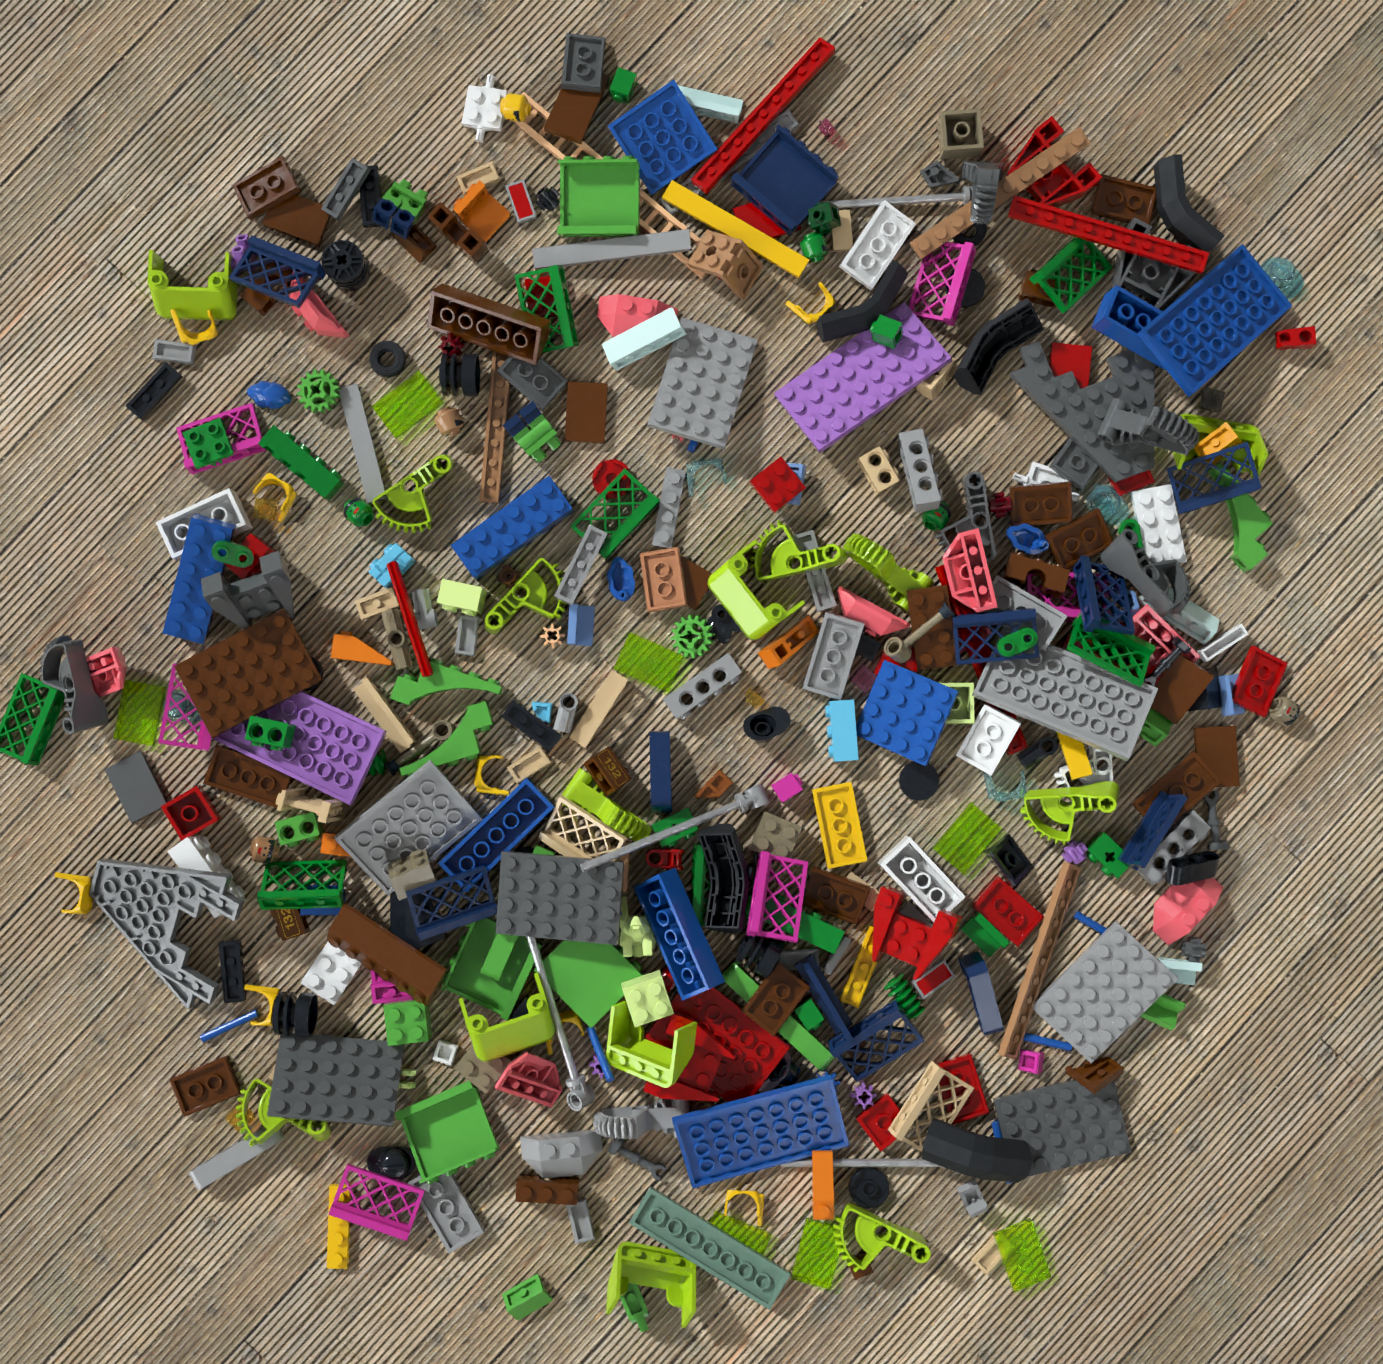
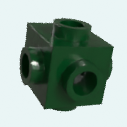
(824, 217)

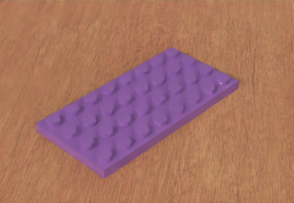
(861, 380)
(327, 750)

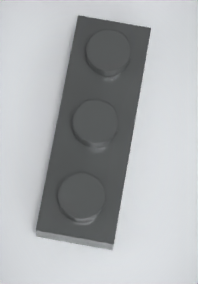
(345, 189)

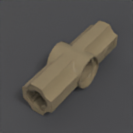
(394, 626)

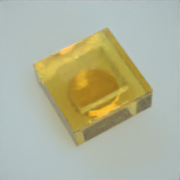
(265, 509)
(754, 699)
(231, 1118)

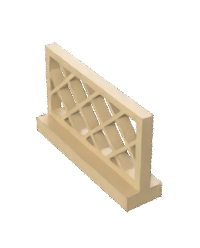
(563, 843)
(919, 1097)

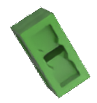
(298, 824)

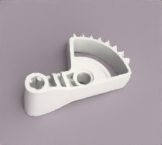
(1098, 775)

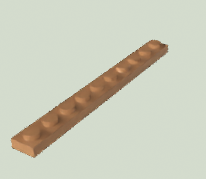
(1007, 188)
(1039, 960)

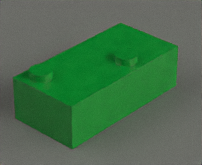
(812, 925)

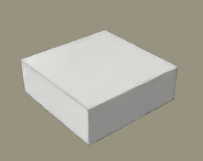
(445, 1052)

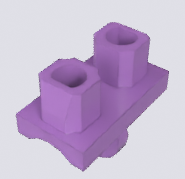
(239, 250)

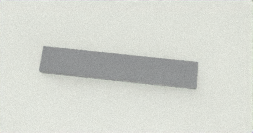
(362, 442)

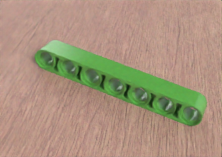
(503, 943)
(791, 1030)

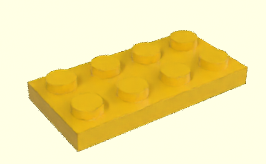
(839, 825)

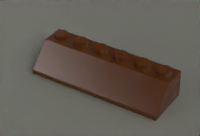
(488, 323)
(386, 954)

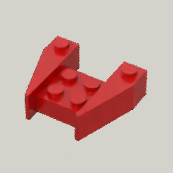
(1060, 184)
(907, 937)
(701, 1069)

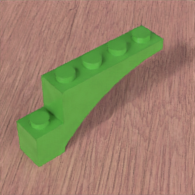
(1247, 524)
(408, 690)
(462, 742)

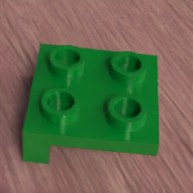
(208, 443)

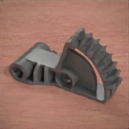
(985, 184)
(1158, 429)
(976, 505)
(1149, 578)
(74, 679)

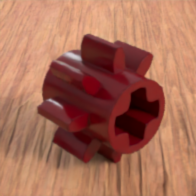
(448, 349)
(999, 504)

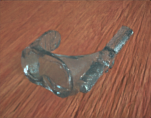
(692, 468)
(1018, 793)

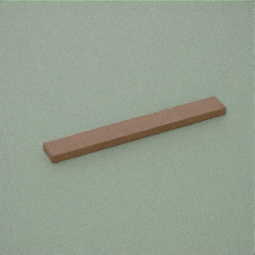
(495, 433)

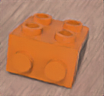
(480, 211)

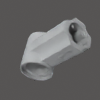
(425, 614)
(565, 715)

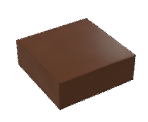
(861, 1273)

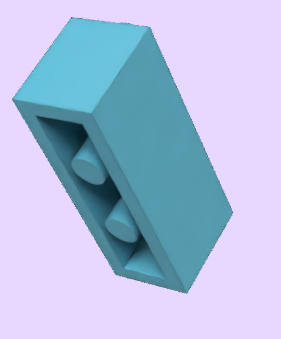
(842, 730)

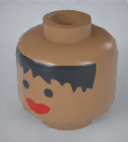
(449, 421)
(264, 850)

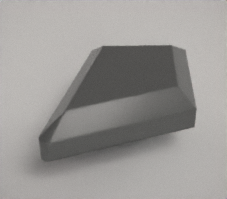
(937, 175)

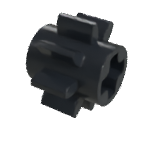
(547, 198)

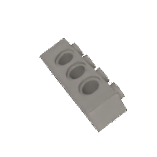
(922, 499)
(724, 664)
(1198, 832)

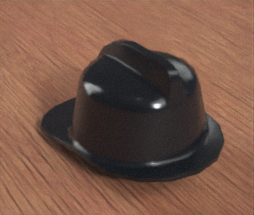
(766, 724)
(782, 1074)
(391, 1162)

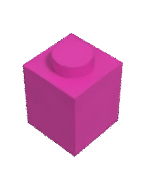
(787, 786)

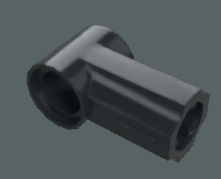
(1035, 752)

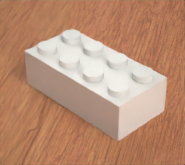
(221, 506)
(196, 854)
(920, 878)

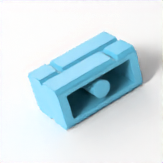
(391, 553)

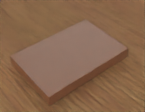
(663, 579)

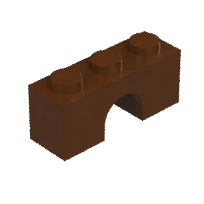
(465, 240)
(259, 301)
(1053, 577)
(535, 1190)

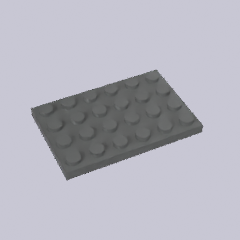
(557, 899)
(336, 1080)
(1064, 1124)

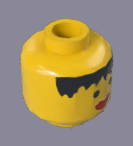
(515, 107)

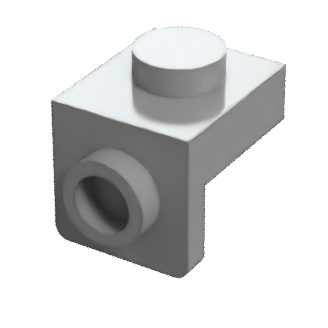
(972, 1198)

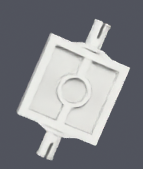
(483, 108)
(1040, 475)

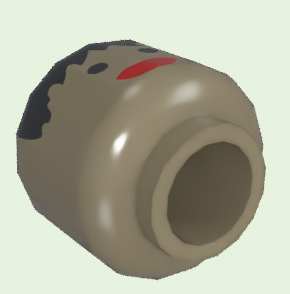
(1284, 711)

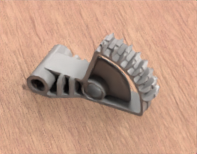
(634, 1121)

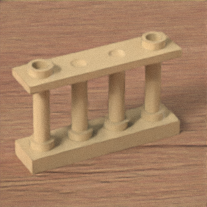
(327, 810)

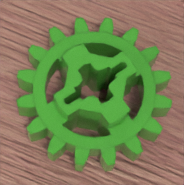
(325, 384)
(691, 627)

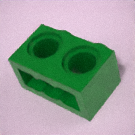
(270, 731)

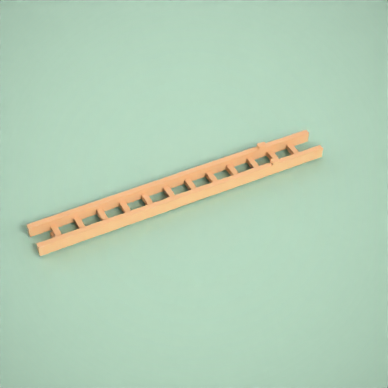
(644, 225)

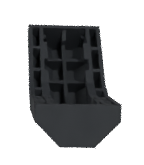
(1176, 210)
(861, 317)
(994, 342)
(727, 878)
(976, 1154)

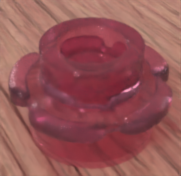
(826, 127)

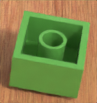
(407, 1022)

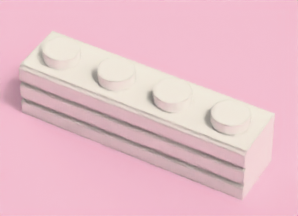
(1222, 642)

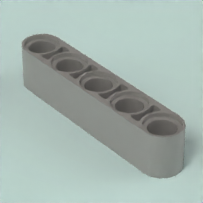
(231, 1158)

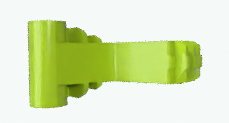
(414, 500)
(789, 551)
(884, 567)
(534, 600)
(588, 795)
(1088, 797)
(273, 1124)
(895, 1236)

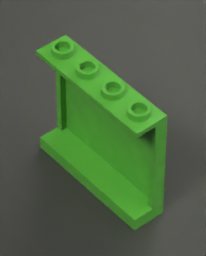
(599, 197)
(589, 976)
(469, 983)
(448, 1131)

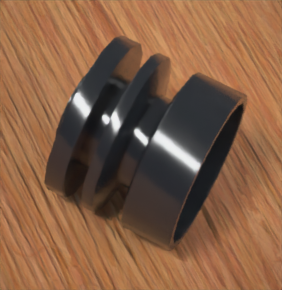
(351, 275)
(456, 375)
(761, 952)
(295, 1014)

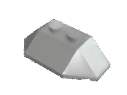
(561, 1152)

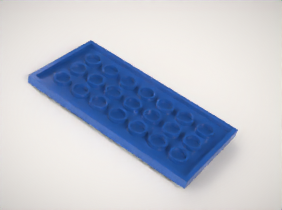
(1214, 320)
(760, 1131)

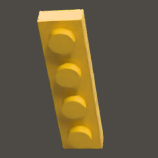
(338, 1233)

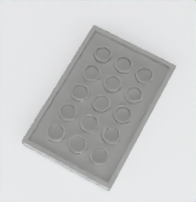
(702, 383)
(414, 816)
(1104, 991)

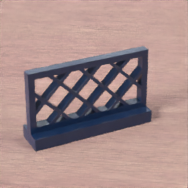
(287, 260)
(1219, 495)
(1089, 596)
(989, 619)
(1151, 830)
(452, 919)
(824, 995)
(867, 1031)

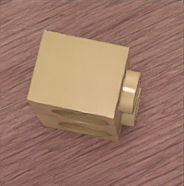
(935, 383)
(873, 472)

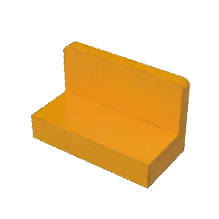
(1218, 440)

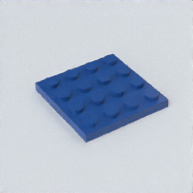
(663, 137)
(906, 712)

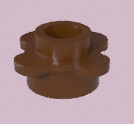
(502, 577)

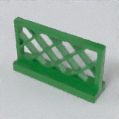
(1058, 261)
(562, 304)
(631, 521)
(1130, 645)
(42, 725)
(698, 882)
(302, 897)

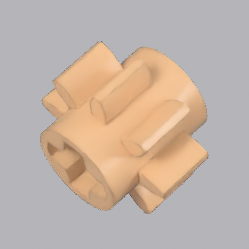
(558, 635)

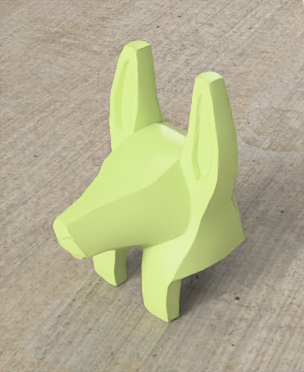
(635, 933)

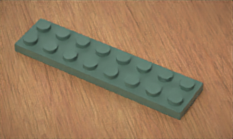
(710, 1247)

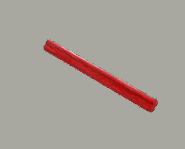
(410, 619)

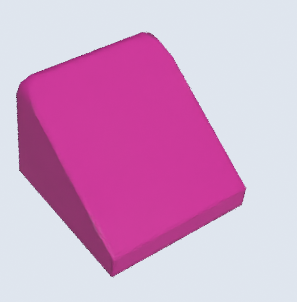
(1031, 1061)

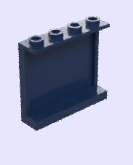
(785, 180)

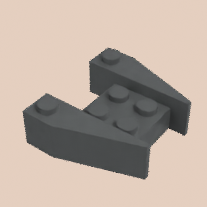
(1146, 276)
(252, 595)

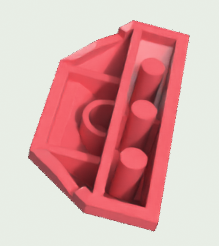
(624, 312)
(317, 314)
(969, 572)
(876, 619)
(1157, 631)
(107, 671)
(1183, 908)
(531, 1079)

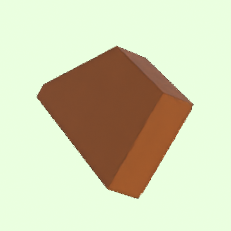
(715, 786)

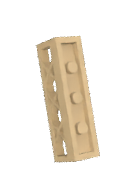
(599, 709)
(385, 715)

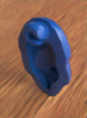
(269, 394)
(1027, 539)
(621, 579)

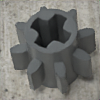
(1193, 949)

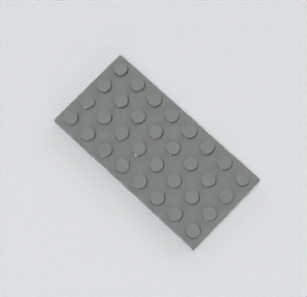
(1069, 697)

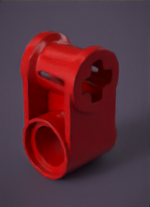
(666, 858)

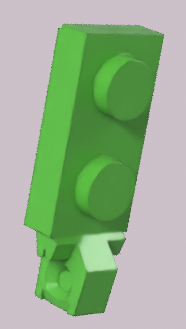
(635, 1306)

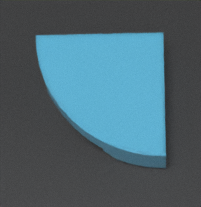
(543, 711)

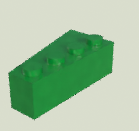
(301, 463)

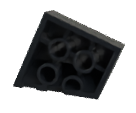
(402, 922)

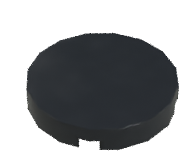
(974, 289)
(918, 781)
(868, 1187)

